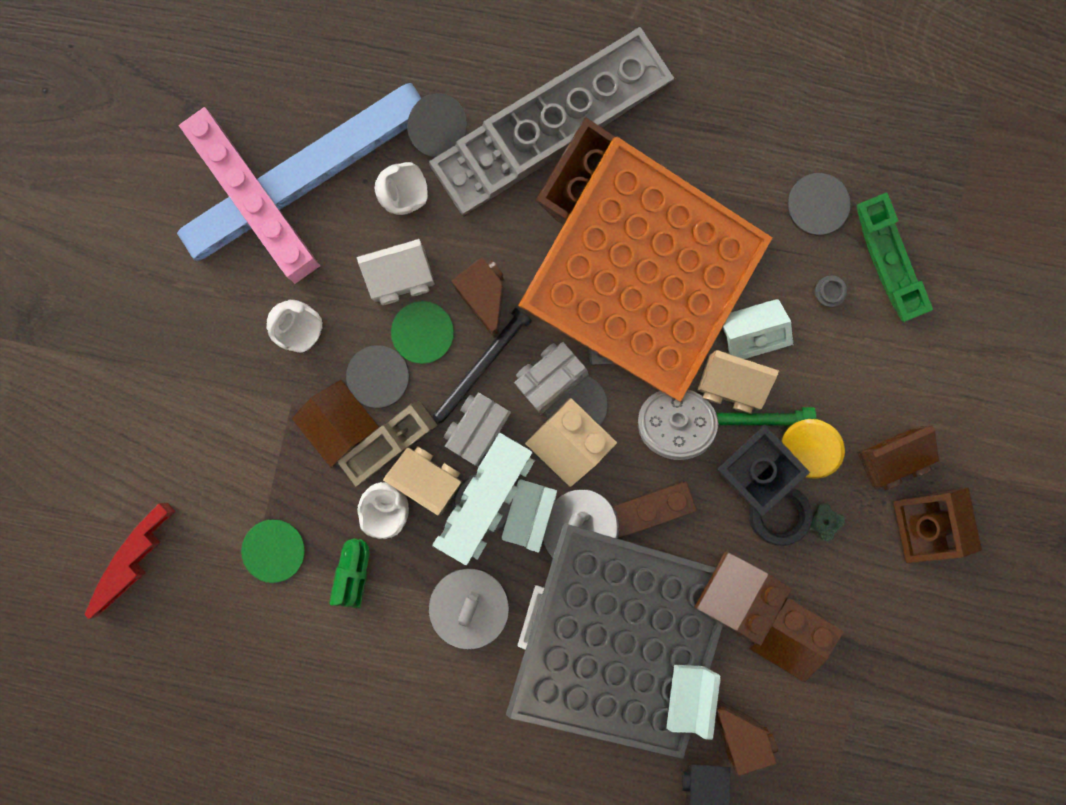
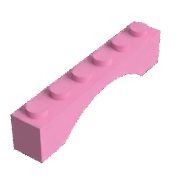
(249, 195)

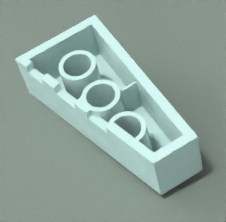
(483, 500)

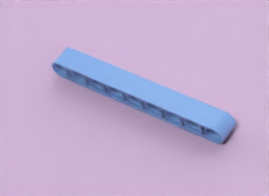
(305, 169)

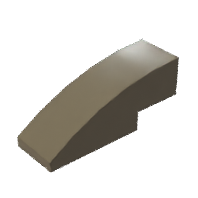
(387, 443)

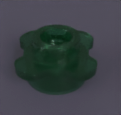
(835, 522)

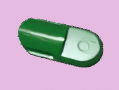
(350, 575)

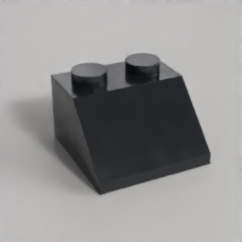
(763, 471)

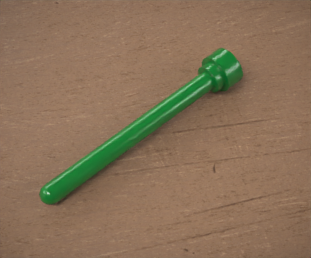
(767, 419)

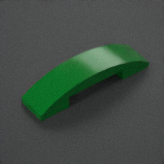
(891, 259)

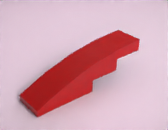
(124, 566)

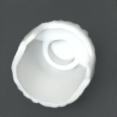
(401, 188)
(294, 326)
(382, 511)

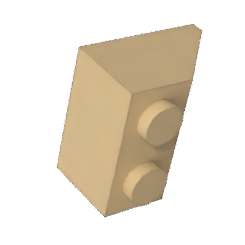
(736, 381)
(571, 442)
(424, 480)

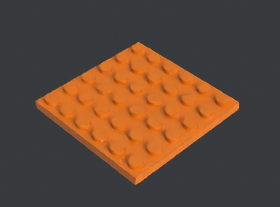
(645, 270)

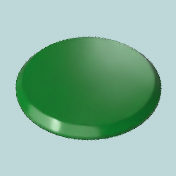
(422, 332)
(272, 551)

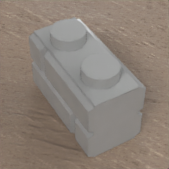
(550, 377)
(477, 428)

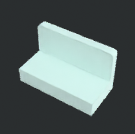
(758, 330)
(529, 515)
(693, 700)

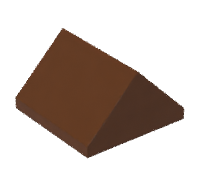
(334, 422)

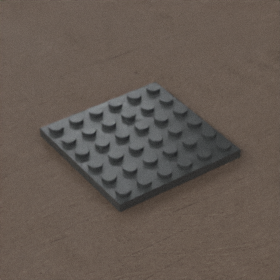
(610, 641)

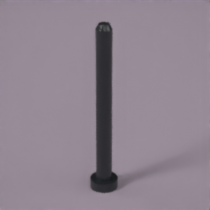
(482, 364)

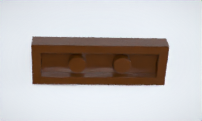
(654, 508)

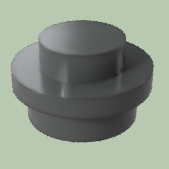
(831, 291)

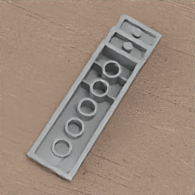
(546, 120)

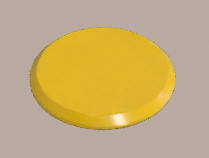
(815, 446)

